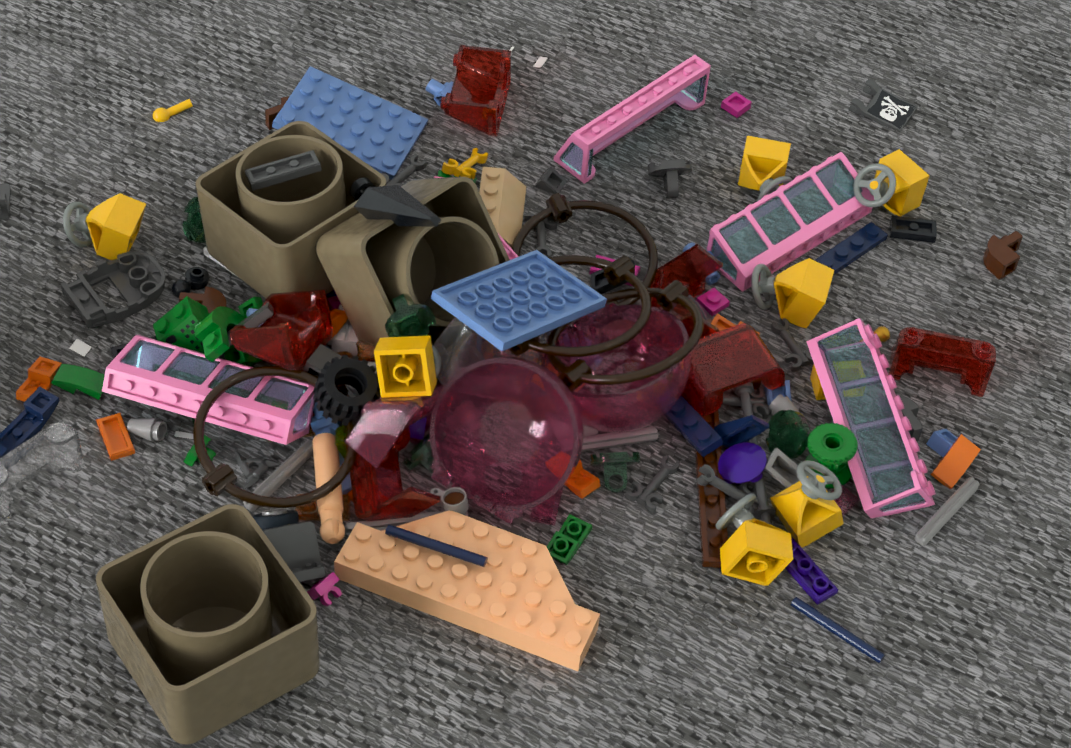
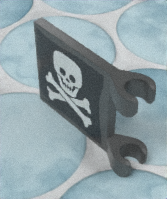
(884, 107)

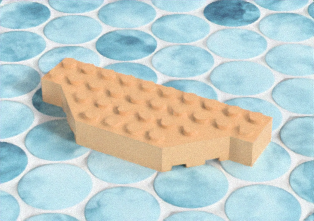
(511, 599)

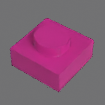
(736, 104)
(713, 301)

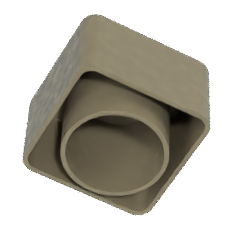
(274, 231)
(378, 260)
(209, 622)

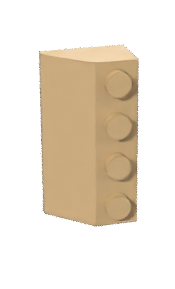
(504, 201)

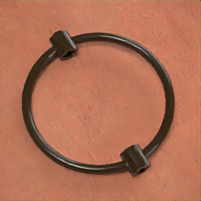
(561, 211)
(615, 273)
(668, 299)
(223, 477)

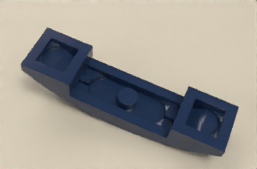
(30, 421)

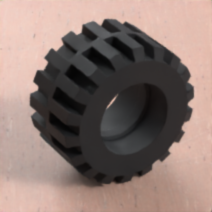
(349, 372)

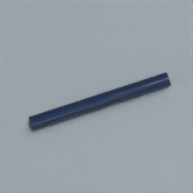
(436, 545)
(838, 630)

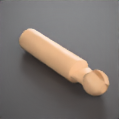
(330, 506)

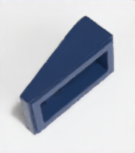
(740, 430)

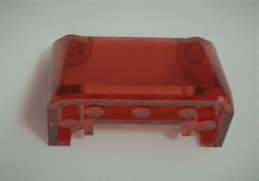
(479, 88)
(293, 332)
(945, 353)
(726, 362)

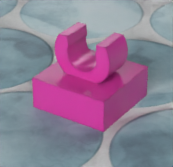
(324, 586)

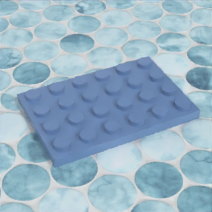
(355, 119)
(518, 299)

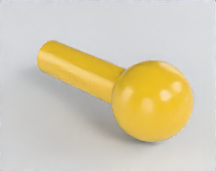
(162, 114)

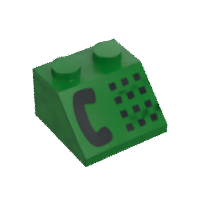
(179, 324)

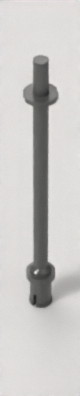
(764, 511)

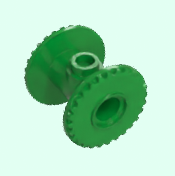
(833, 447)

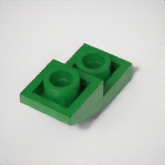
(75, 377)
(568, 539)

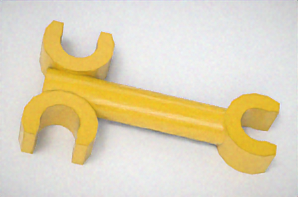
(465, 169)

